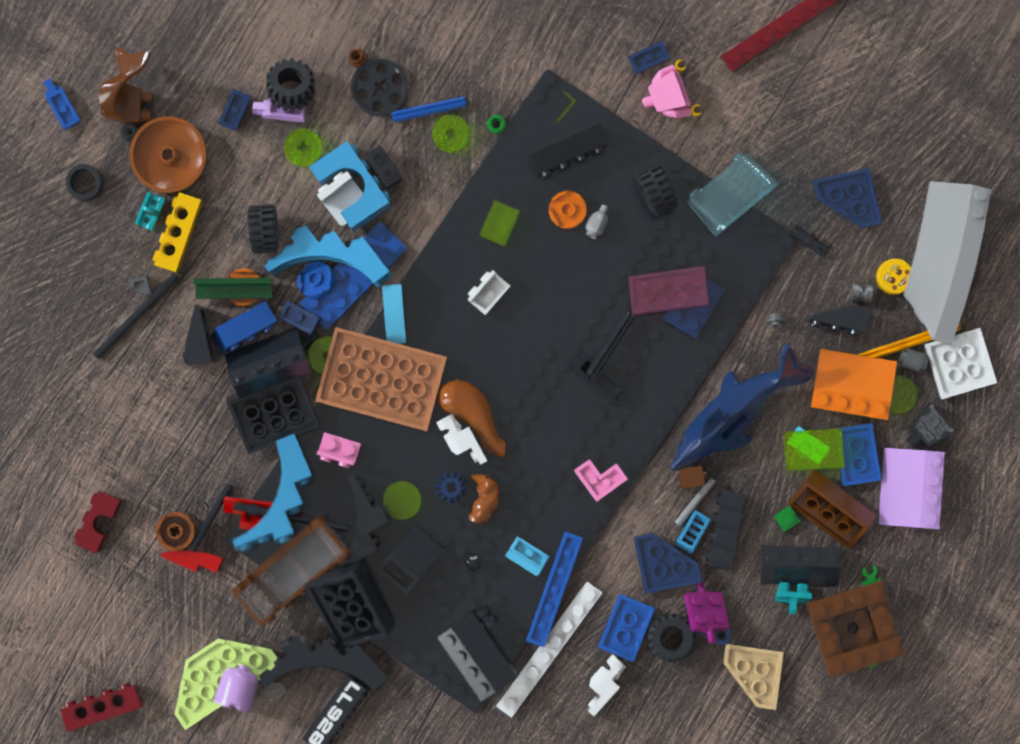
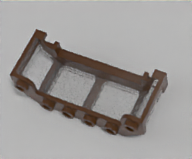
(289, 569)

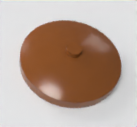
(168, 154)

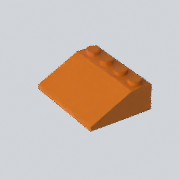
(854, 384)

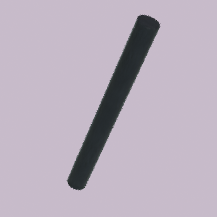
(210, 517)

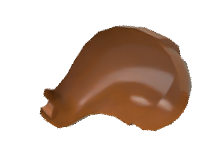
(472, 407)

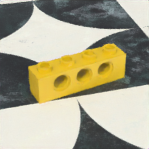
(193, 207)

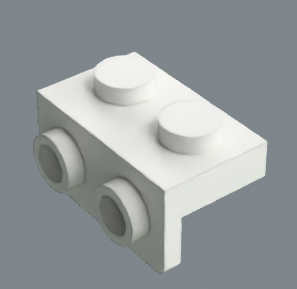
(488, 292)

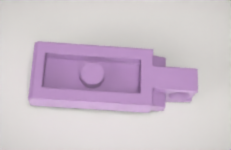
(270, 111)

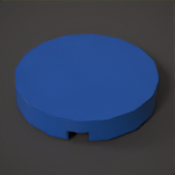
(316, 280)

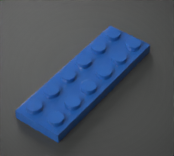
(350, 282)

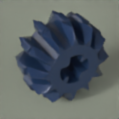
(445, 488)

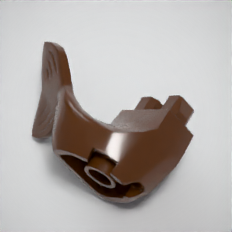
(121, 100)

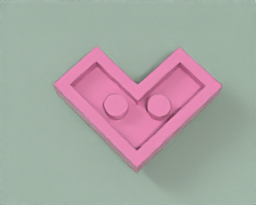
(597, 483)

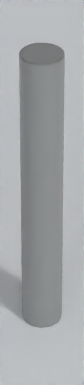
(695, 501)

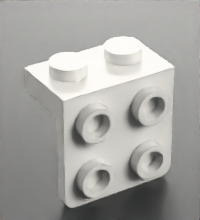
(339, 195)

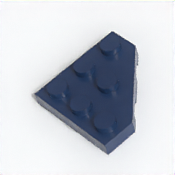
(850, 196)
(664, 565)

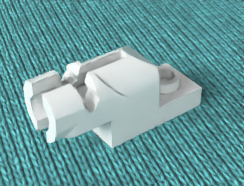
(460, 440)
(603, 684)

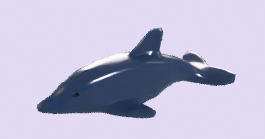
(726, 417)

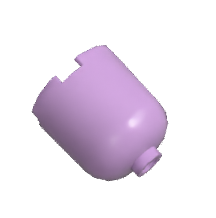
(237, 688)

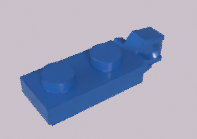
(61, 105)

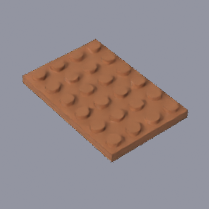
(381, 379)

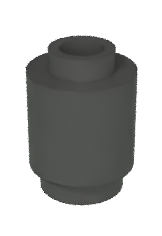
(913, 360)

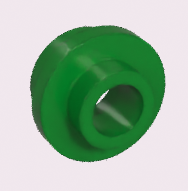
(494, 118)

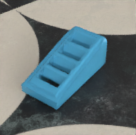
(685, 546)

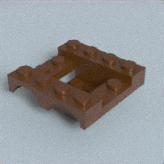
(853, 651)

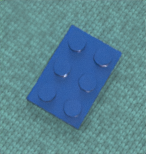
(859, 455)
(626, 627)

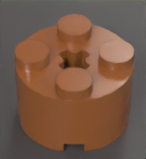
(166, 535)

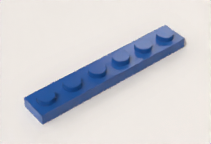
(554, 589)

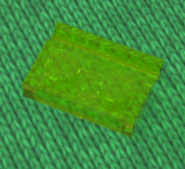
(499, 223)

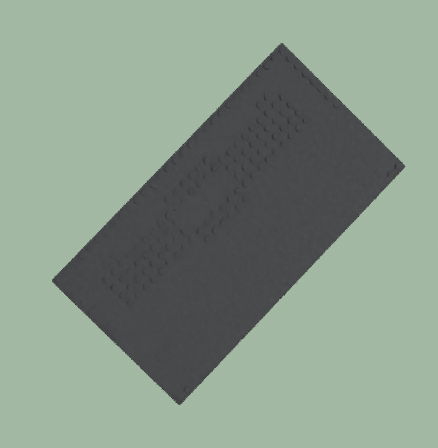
(559, 303)

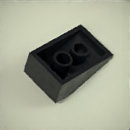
(198, 343)

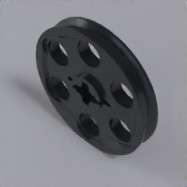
(381, 96)

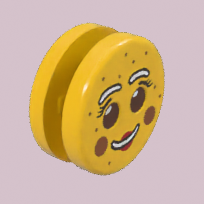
(893, 276)

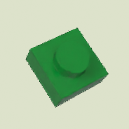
(786, 518)

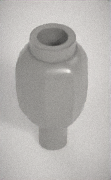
(597, 223)

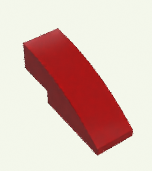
(194, 560)

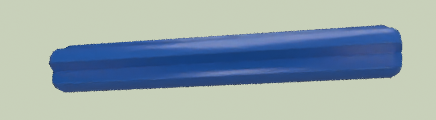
(429, 109)

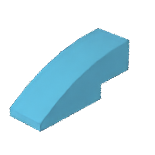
(394, 313)

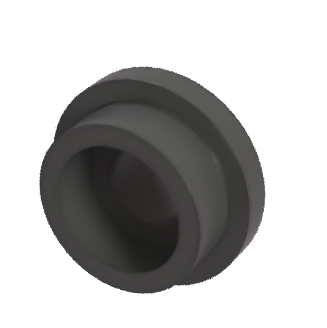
(776, 320)

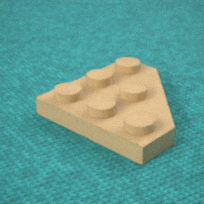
(756, 672)

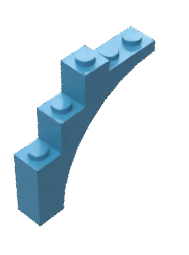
(331, 248)
(275, 522)

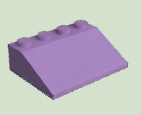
(911, 488)

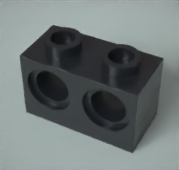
(383, 167)

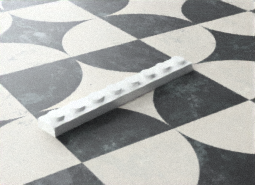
(545, 655)

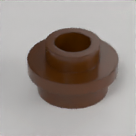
(354, 55)

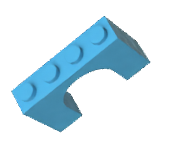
(373, 199)

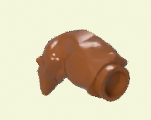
(488, 499)

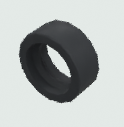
(84, 168)

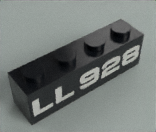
(335, 712)

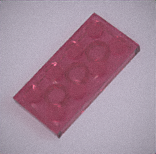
(668, 290)

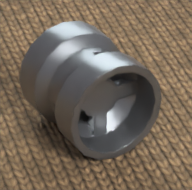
(861, 293)

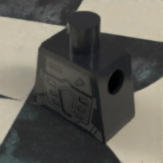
(928, 427)

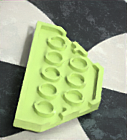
(205, 670)

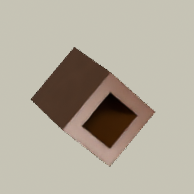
(692, 477)

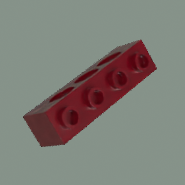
(73, 720)

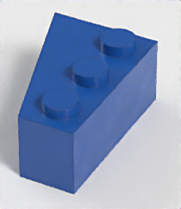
(243, 328)

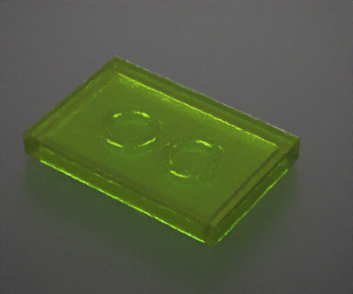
(814, 449)

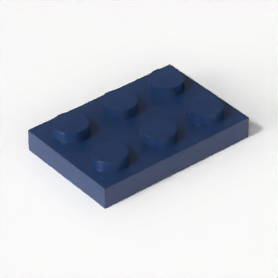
(693, 319)

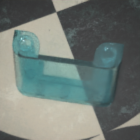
(731, 193)

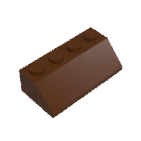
(832, 509)

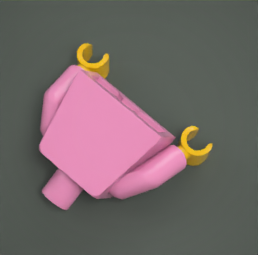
(669, 93)

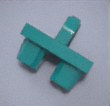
(153, 202)
(793, 598)

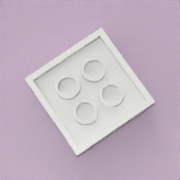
(961, 365)

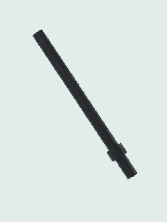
(162, 288)
(253, 509)

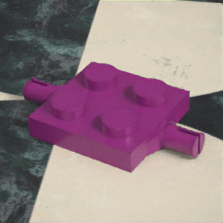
(706, 612)

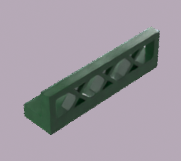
(233, 288)

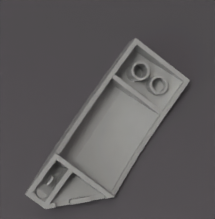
(946, 255)

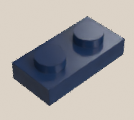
(648, 57)
(234, 110)
(299, 317)

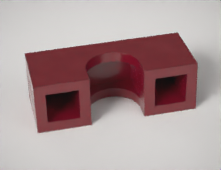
(89, 536)

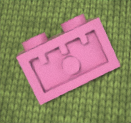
(338, 449)

